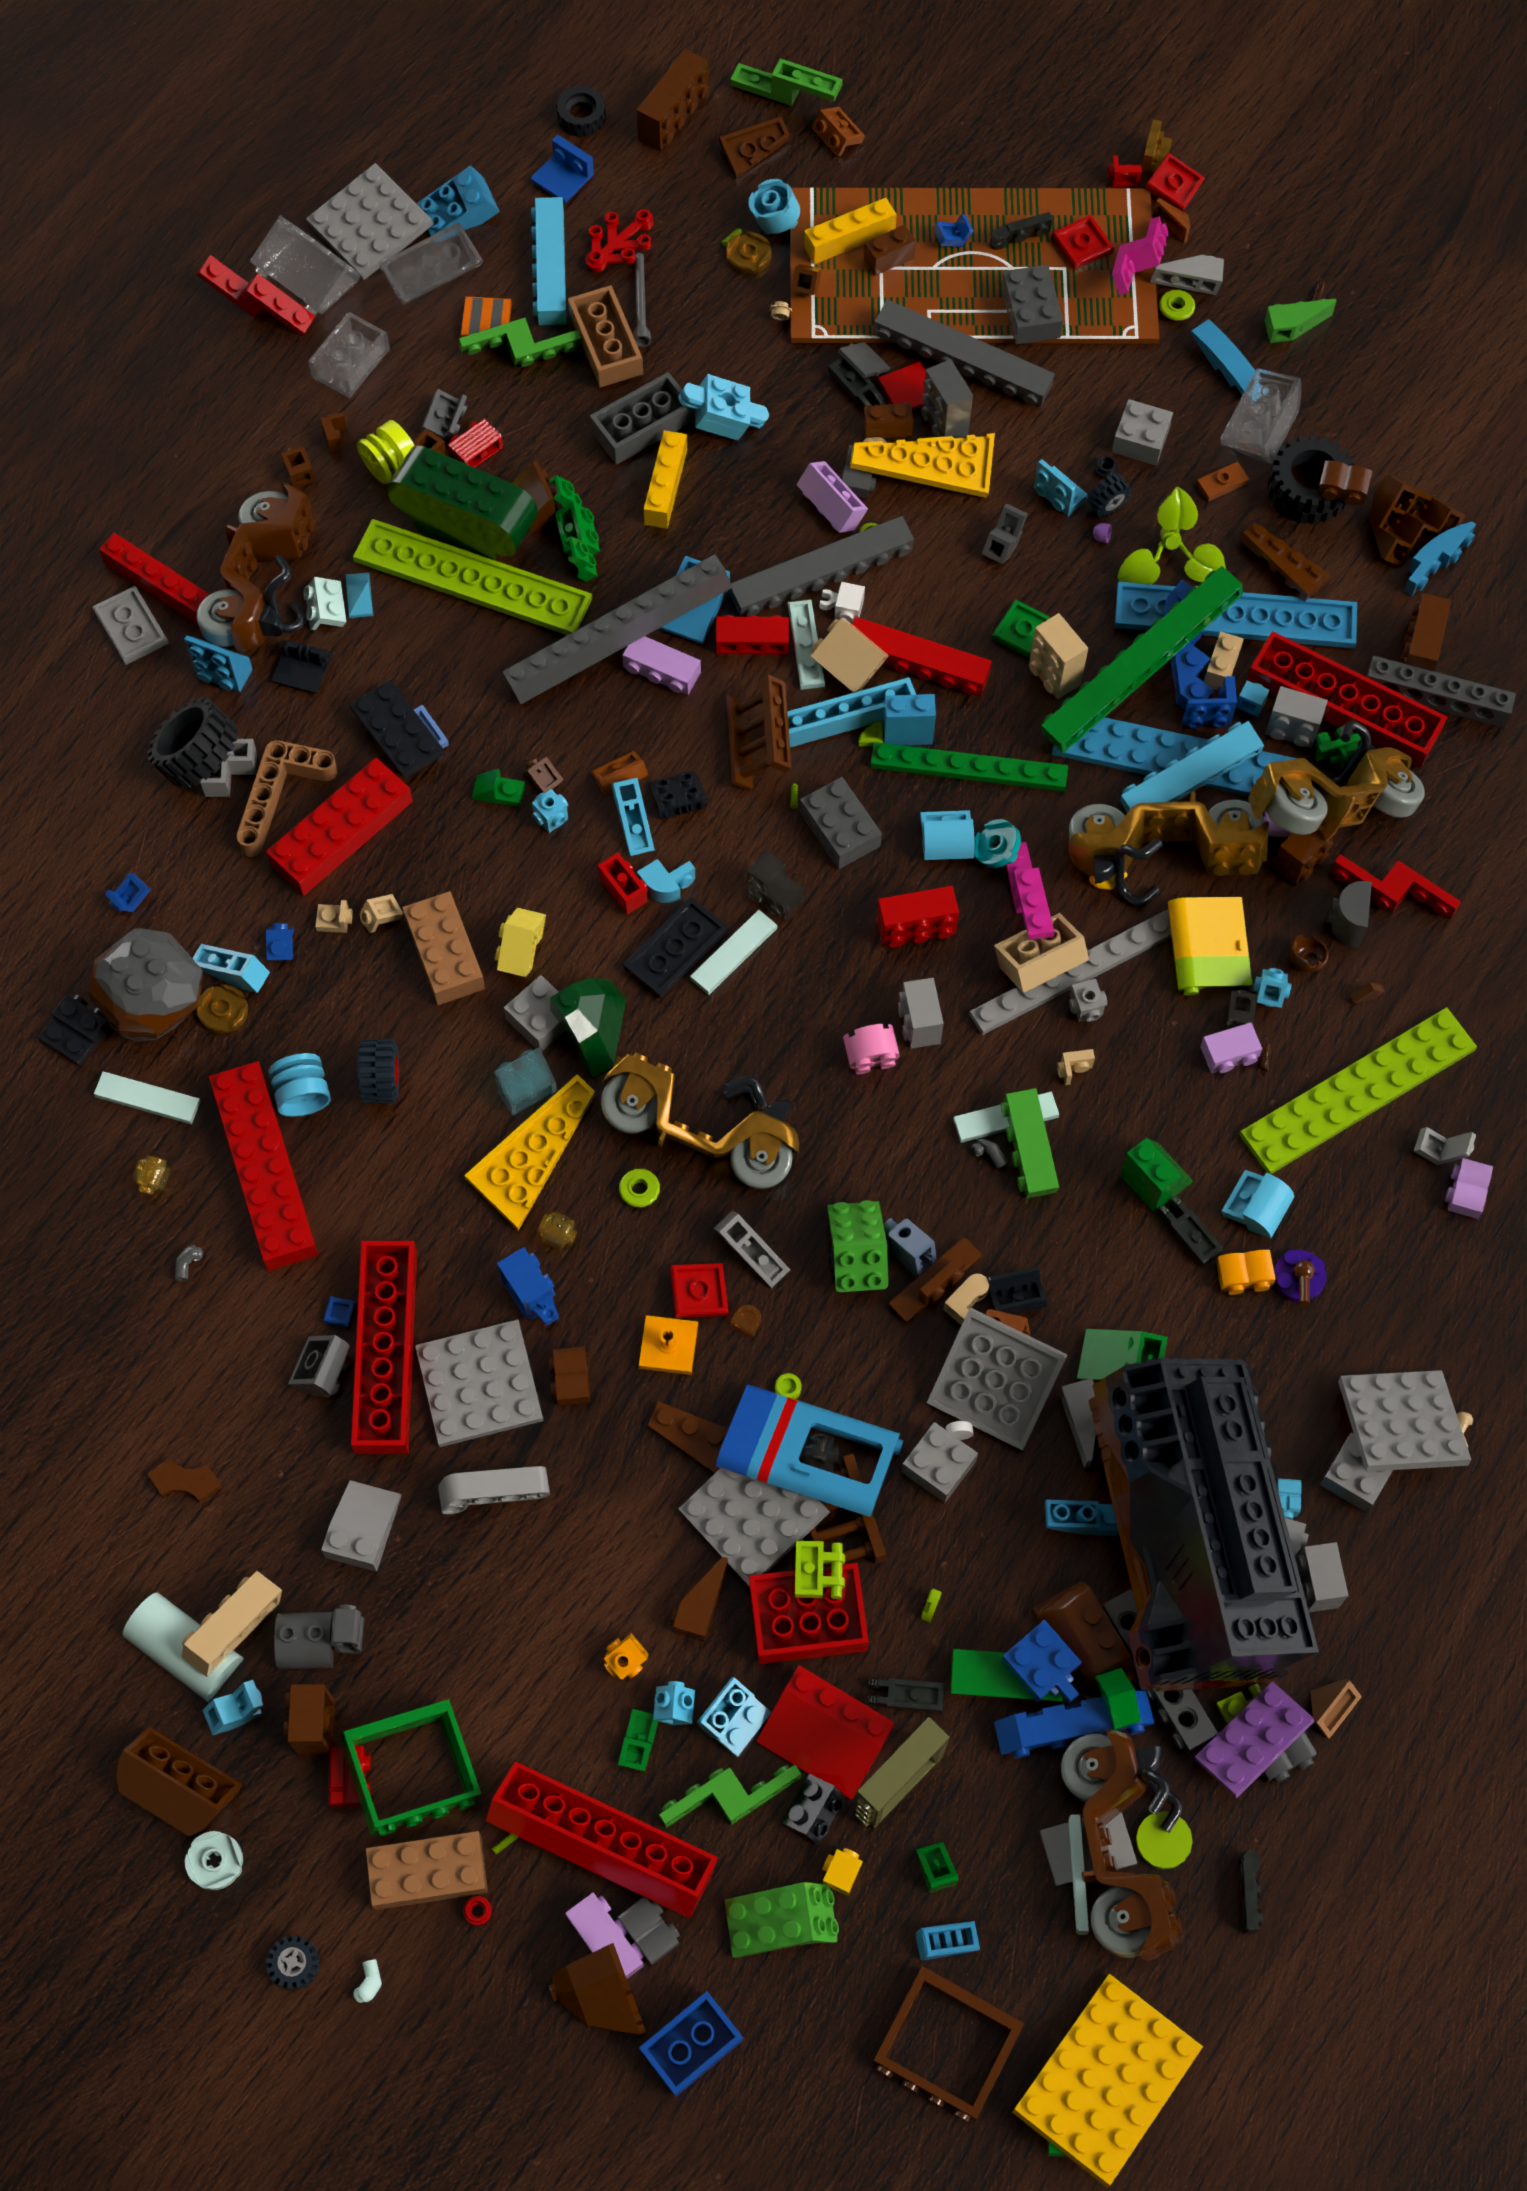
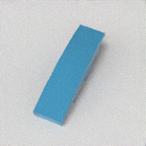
(1223, 355)

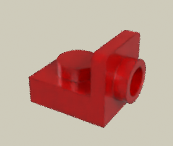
(1124, 175)

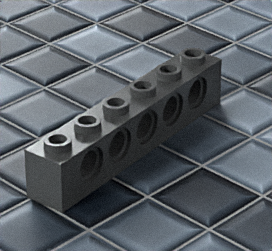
(1444, 691)
(1187, 1704)

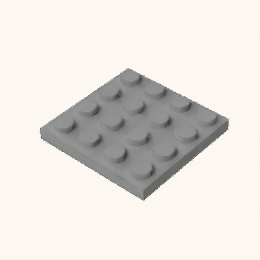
(369, 221)
(996, 1378)
(479, 1383)
(1404, 1421)
(751, 1520)

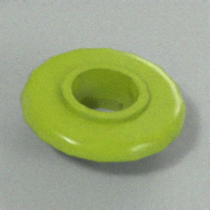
(1177, 297)
(639, 1176)

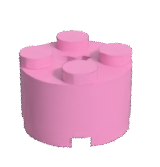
(871, 1048)

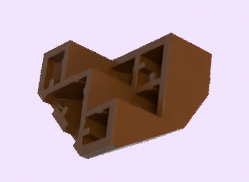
(1407, 519)
(598, 1993)

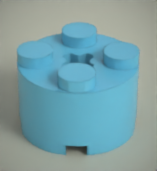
(774, 207)

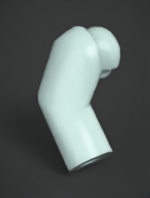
(371, 1983)

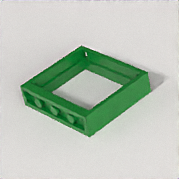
(382, 1728)

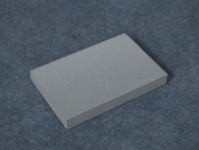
(130, 625)
(1057, 1849)

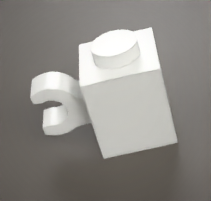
(846, 602)

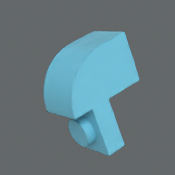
(666, 886)
(234, 1709)

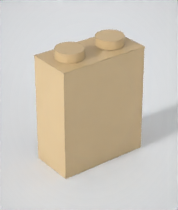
(848, 654)

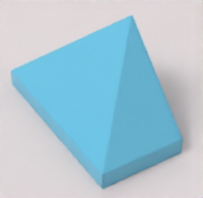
(359, 595)

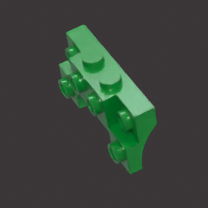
(576, 529)

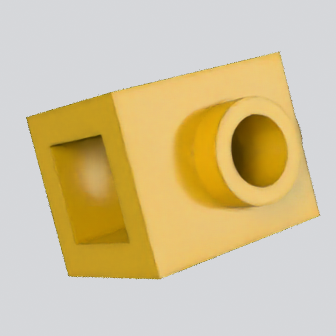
(841, 1870)

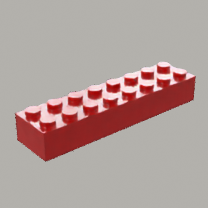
(1386, 714)
(263, 1166)
(384, 1348)
(602, 1839)

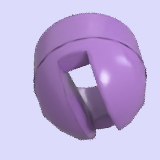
(1102, 532)

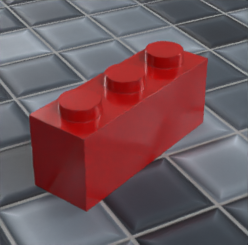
(752, 635)

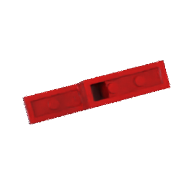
(255, 295)
(1396, 885)

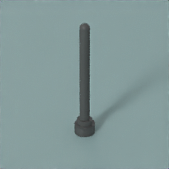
(641, 333)

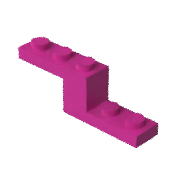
(1140, 255)
(1029, 895)

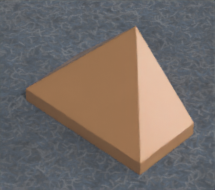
(1333, 1704)

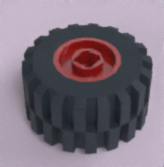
(378, 1071)

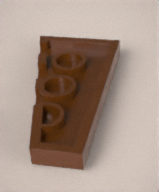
(1291, 564)
(690, 1434)

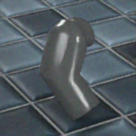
(989, 1148)
(184, 1259)

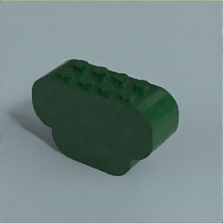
(461, 503)

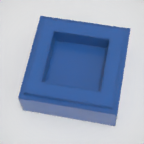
(340, 1312)

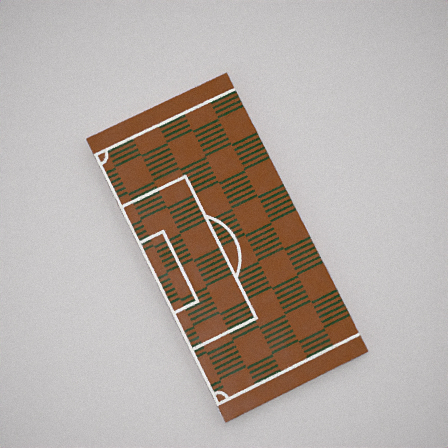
(965, 282)

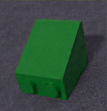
(1153, 1174)

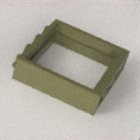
(900, 1773)

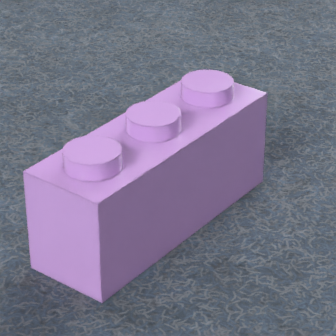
(832, 497)
(662, 664)
(598, 1930)

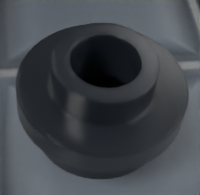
(1106, 461)

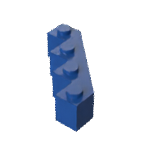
(1189, 661)
(1062, 1724)

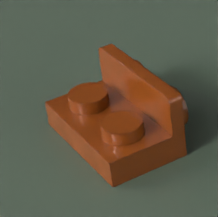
(836, 130)

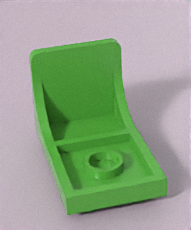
(858, 1246)
(781, 1918)

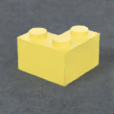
(519, 941)

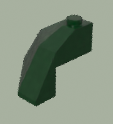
(593, 1019)

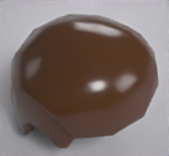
(1308, 954)

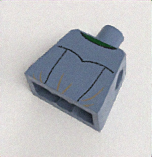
(910, 1245)

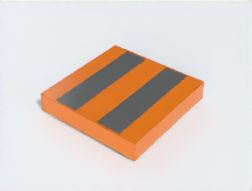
(484, 314)

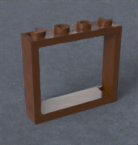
(975, 2004)

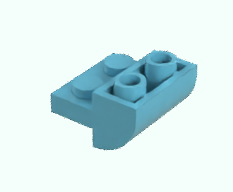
(947, 835)
(1259, 1202)
(734, 1717)

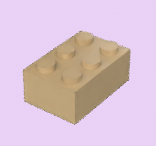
(1058, 656)
(1039, 960)

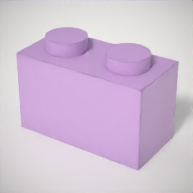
(1231, 1048)

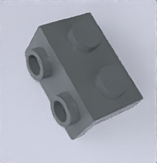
(444, 415)

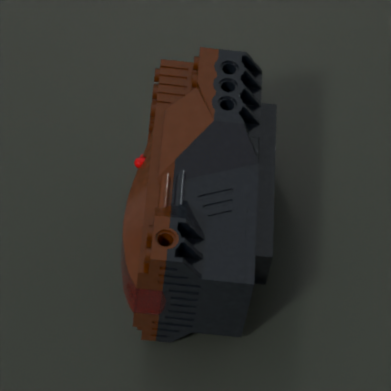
(1200, 1525)

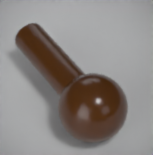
(1304, 1272)

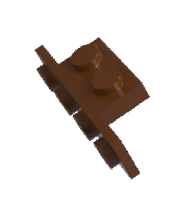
(935, 1280)

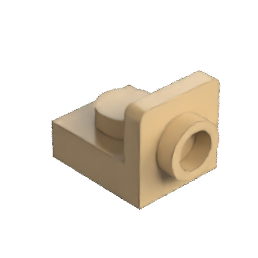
(380, 911)
(334, 917)
(1075, 1061)

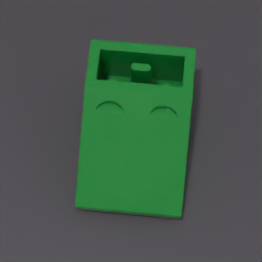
(1111, 1349)

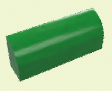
(985, 1675)

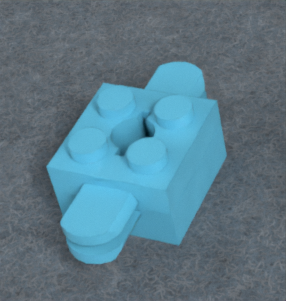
(723, 407)

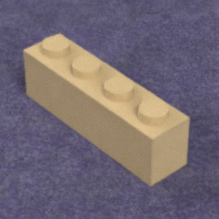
(230, 1623)

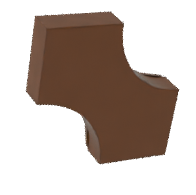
(174, 1479)

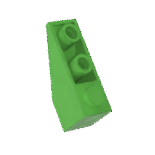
(1292, 320)

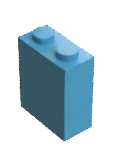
(909, 719)

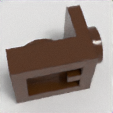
(331, 426)
(543, 774)

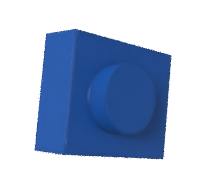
(953, 233)
(128, 894)
(279, 942)

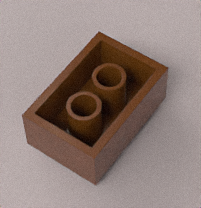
(1425, 632)
(310, 1719)

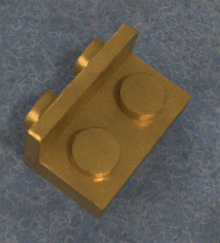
(1156, 148)

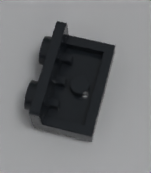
(1017, 1291)
(814, 1809)

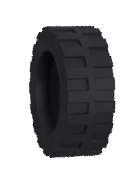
(581, 96)

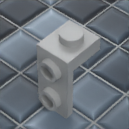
(1443, 1150)

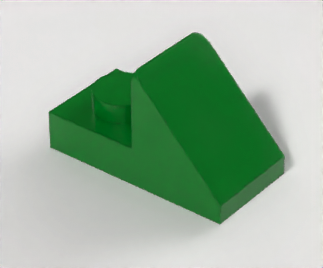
(494, 789)

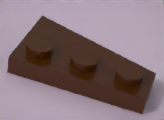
(753, 144)

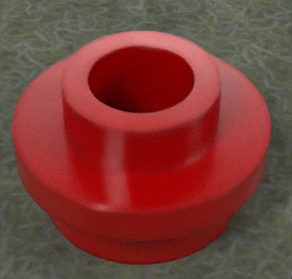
(468, 1910)

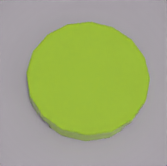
(1162, 1848)

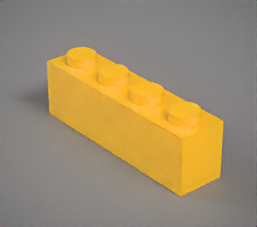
(849, 230)
(665, 479)

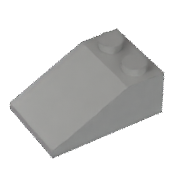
(361, 1526)

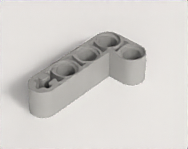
(492, 1486)

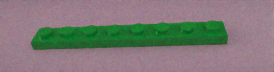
(969, 766)

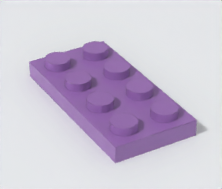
(1254, 1739)

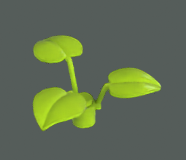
(1174, 513)

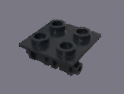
(302, 666)
(678, 792)

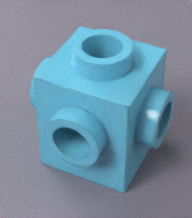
(550, 810)
(1272, 987)
(674, 1704)

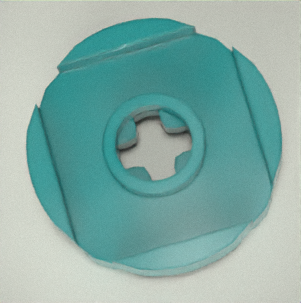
(1005, 852)

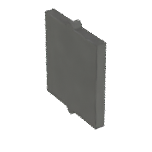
(863, 359)

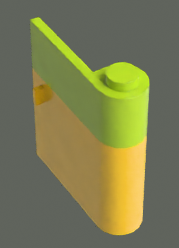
(1209, 943)

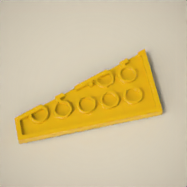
(936, 461)
(524, 1160)

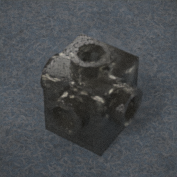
(821, 1452)

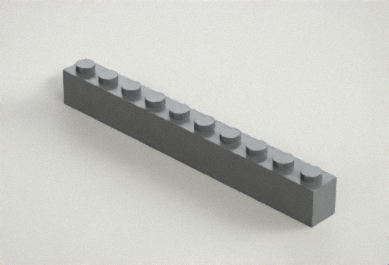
(617, 629)

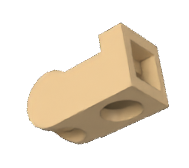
(970, 1292)

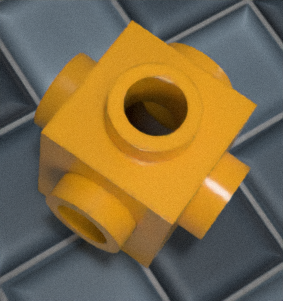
(631, 1650)

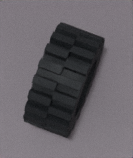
(1290, 494)
(192, 743)

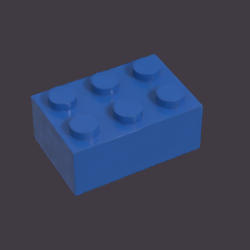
(691, 2044)

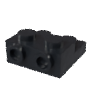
(74, 1029)

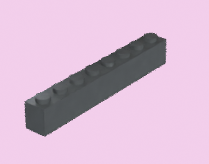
(967, 353)
(821, 567)

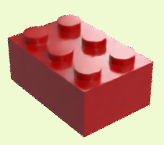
(917, 916)

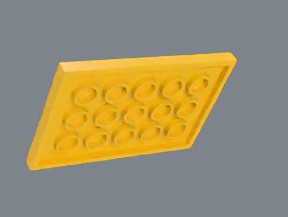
(1107, 2080)

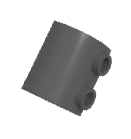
(1350, 913)
(320, 1365)
(303, 1640)

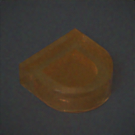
(747, 1319)

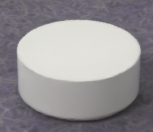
(960, 1429)

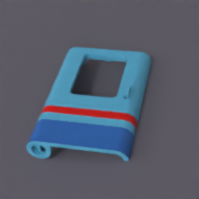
(770, 1436)

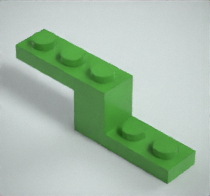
(786, 82)
(520, 342)
(729, 1795)

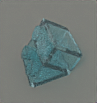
(524, 1081)

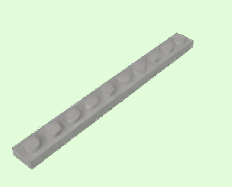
(1101, 959)

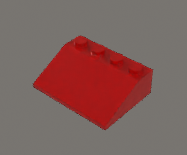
(807, 1627)
(825, 1732)

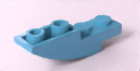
(1437, 553)
(1081, 1517)

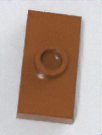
(1222, 481)

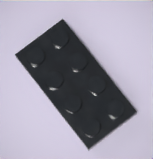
(397, 729)
(675, 947)

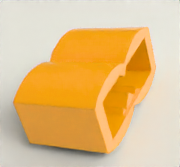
(1245, 1271)

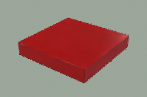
(1174, 182)
(1082, 242)
(905, 385)
(699, 1290)

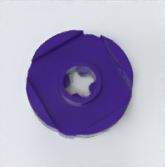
(1287, 1282)

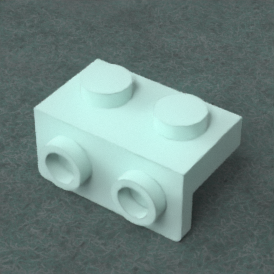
(324, 603)

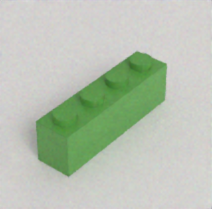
(1030, 1143)

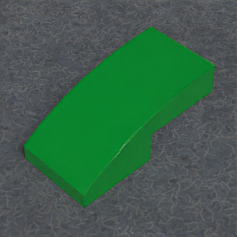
(638, 1740)

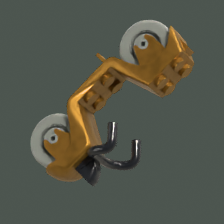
(1307, 800)
(1225, 837)
(758, 1146)

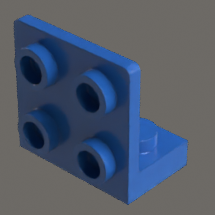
(565, 170)
(1212, 712)

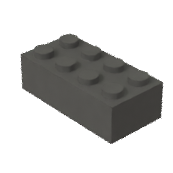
(640, 418)

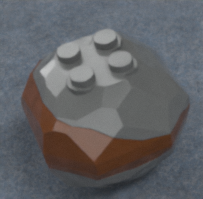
(145, 984)

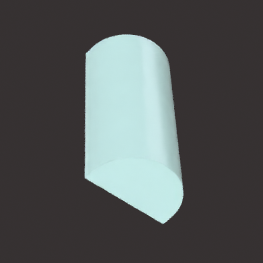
(158, 1632)

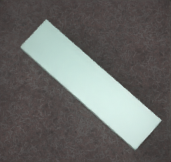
(804, 638)
(733, 952)
(147, 1097)
(991, 1121)
(1077, 1863)

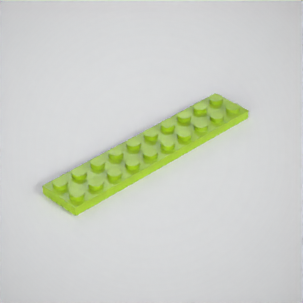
(472, 577)
(1357, 1091)

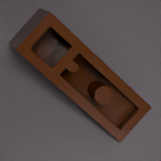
(698, 1605)

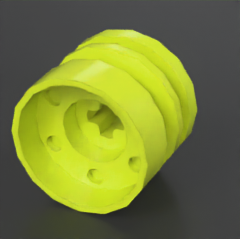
(385, 451)

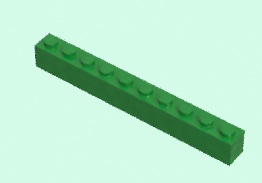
(1141, 659)

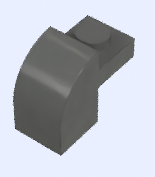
(1006, 535)

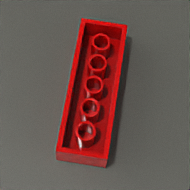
(339, 826)

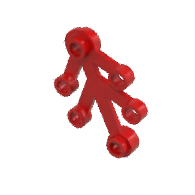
(599, 258)

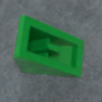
(1119, 1698)
(937, 1867)

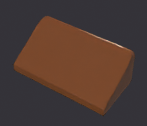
(620, 769)

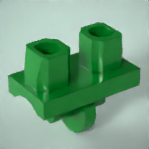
(1335, 750)

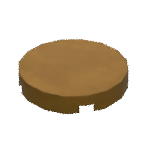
(748, 253)
(222, 1009)

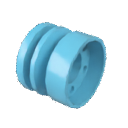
(299, 1085)

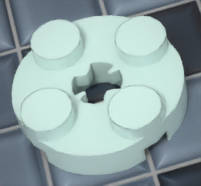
(229, 1867)

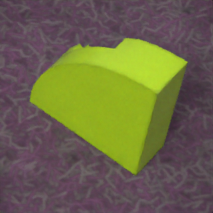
(872, 734)
(931, 1604)

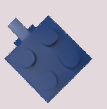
(528, 1286)
(1043, 1664)

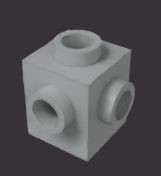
(1087, 1000)

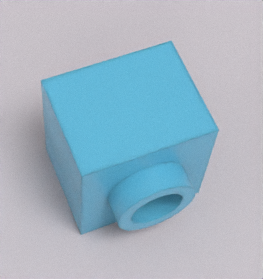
(1252, 698)

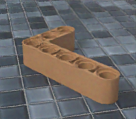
(272, 787)

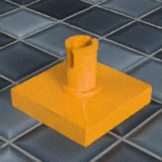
(668, 1345)

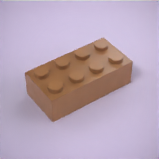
(605, 336)
(444, 948)
(426, 1870)

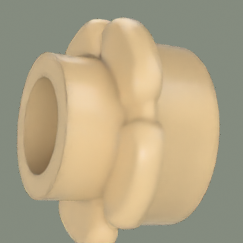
(780, 311)

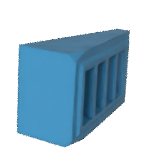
(924, 1946)

